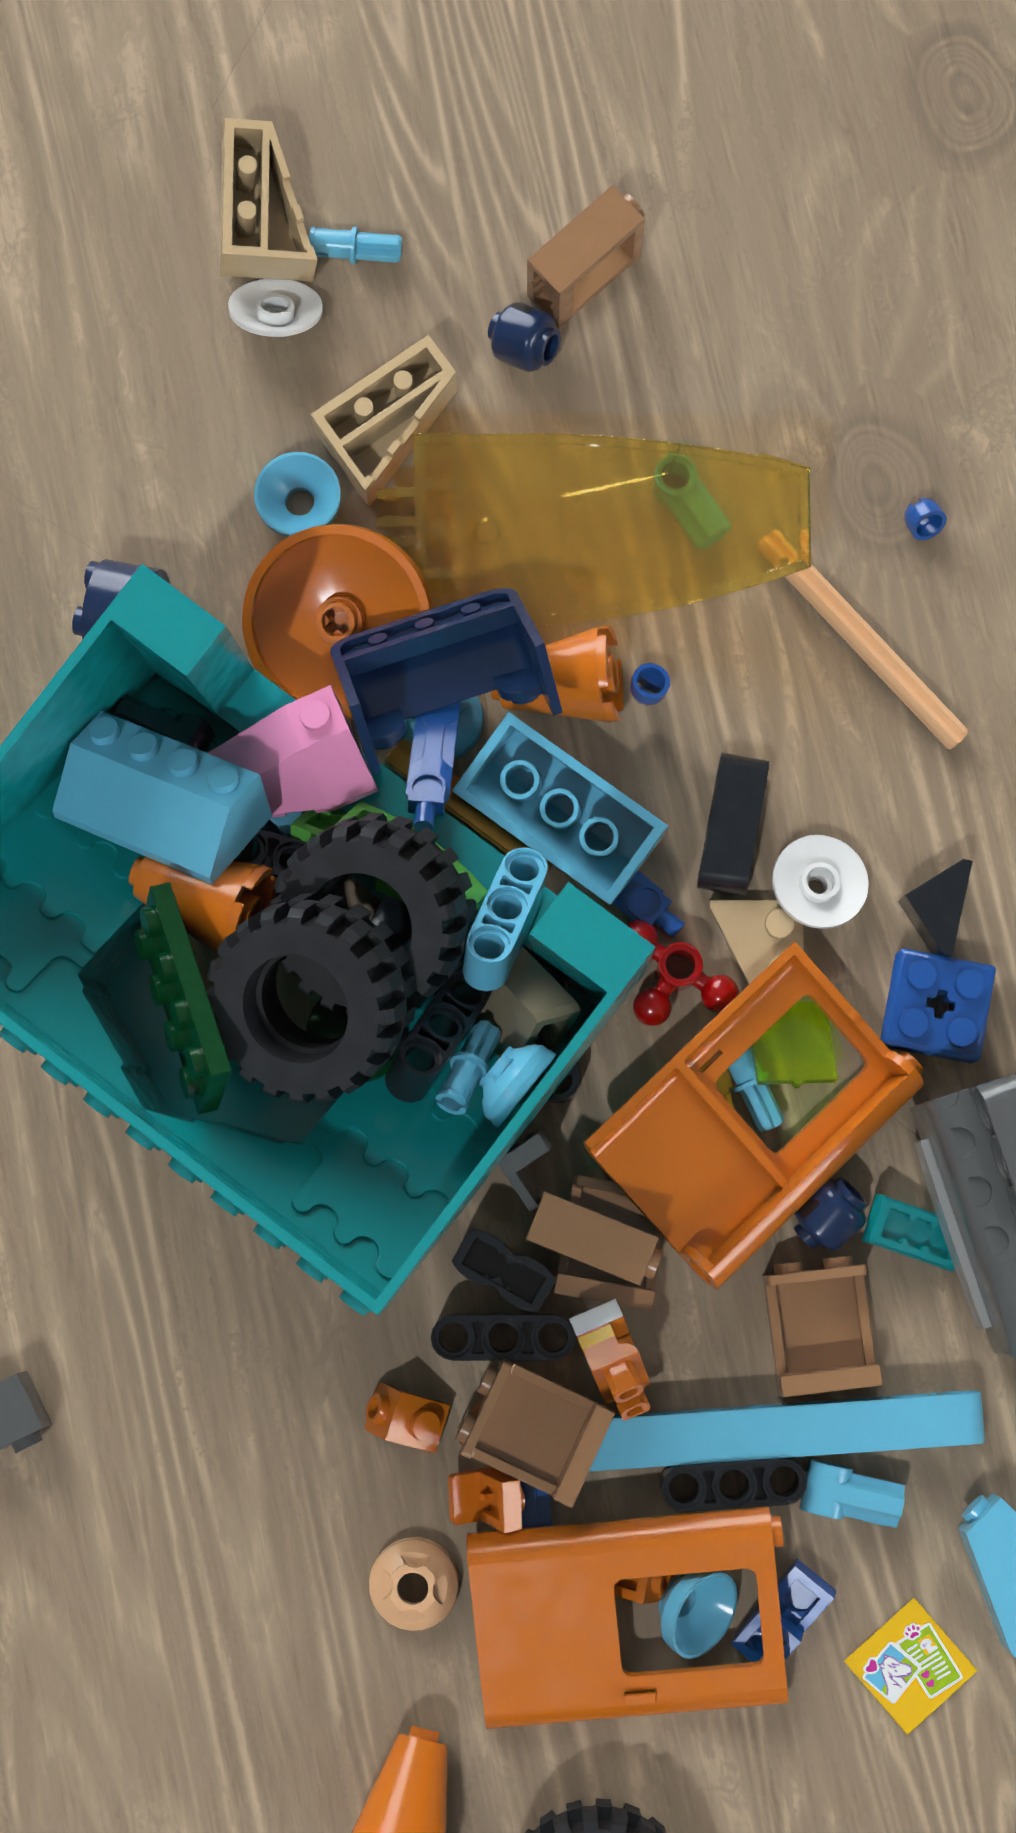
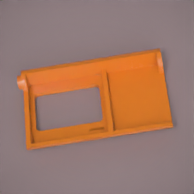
(698, 1162)
(553, 1627)

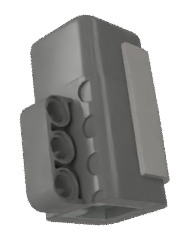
(971, 1179)

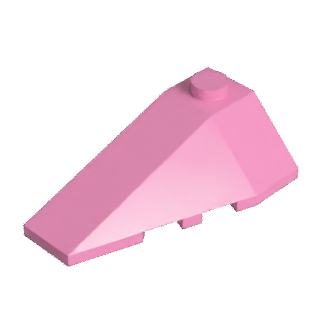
(304, 756)

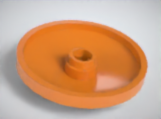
(320, 591)

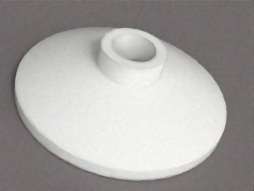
(275, 307)
(831, 864)

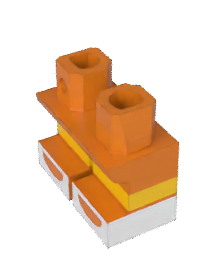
(613, 1358)

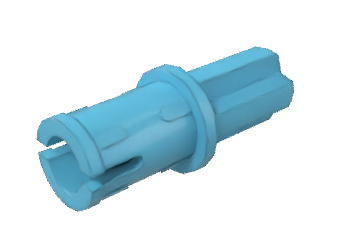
(356, 245)
(468, 1068)
(757, 1098)

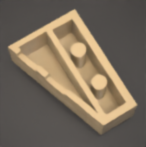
(259, 211)
(375, 419)

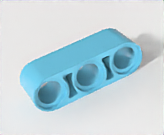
(502, 937)

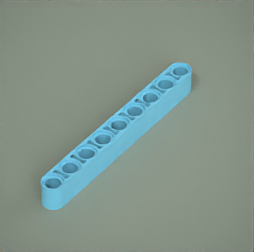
(792, 1430)

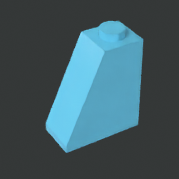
(991, 1548)

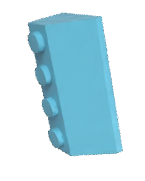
(160, 797)
(560, 808)

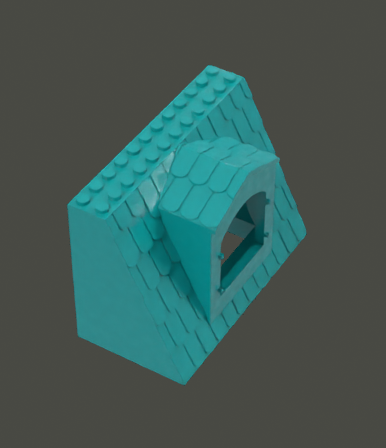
(341, 1182)

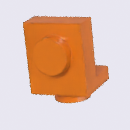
(406, 1418)
(486, 1497)

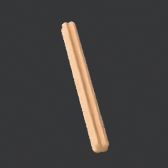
(879, 656)

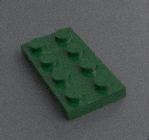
(181, 991)

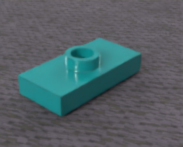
(907, 1232)

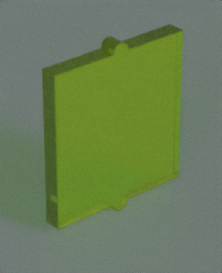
(796, 1049)

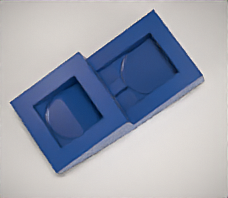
(801, 1601)

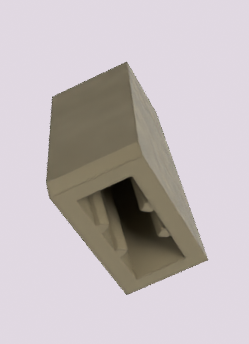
(530, 1007)

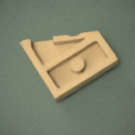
(755, 932)

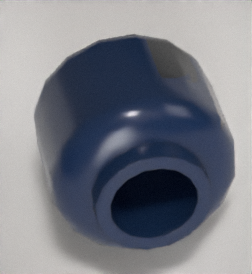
(524, 337)
(831, 1215)

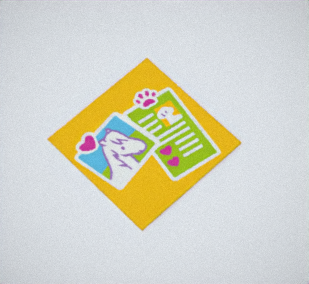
(910, 1666)

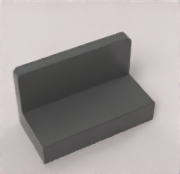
(520, 1156)

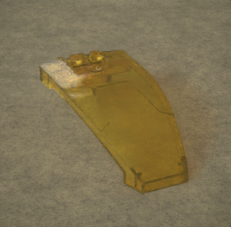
(599, 521)

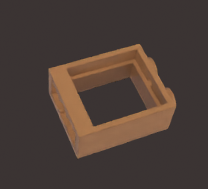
(586, 255)
(595, 1239)

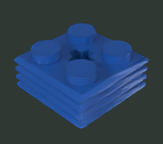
(912, 1024)

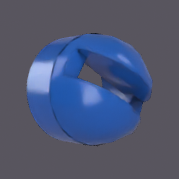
(929, 527)
(654, 679)

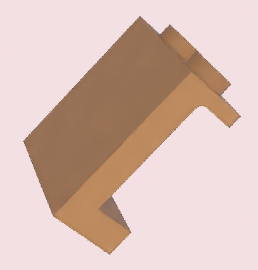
(576, 1279)
(820, 1327)
(535, 1430)

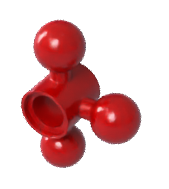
(653, 1004)

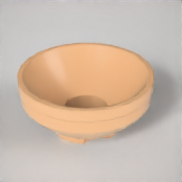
(420, 1557)

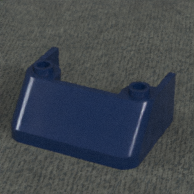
(439, 661)

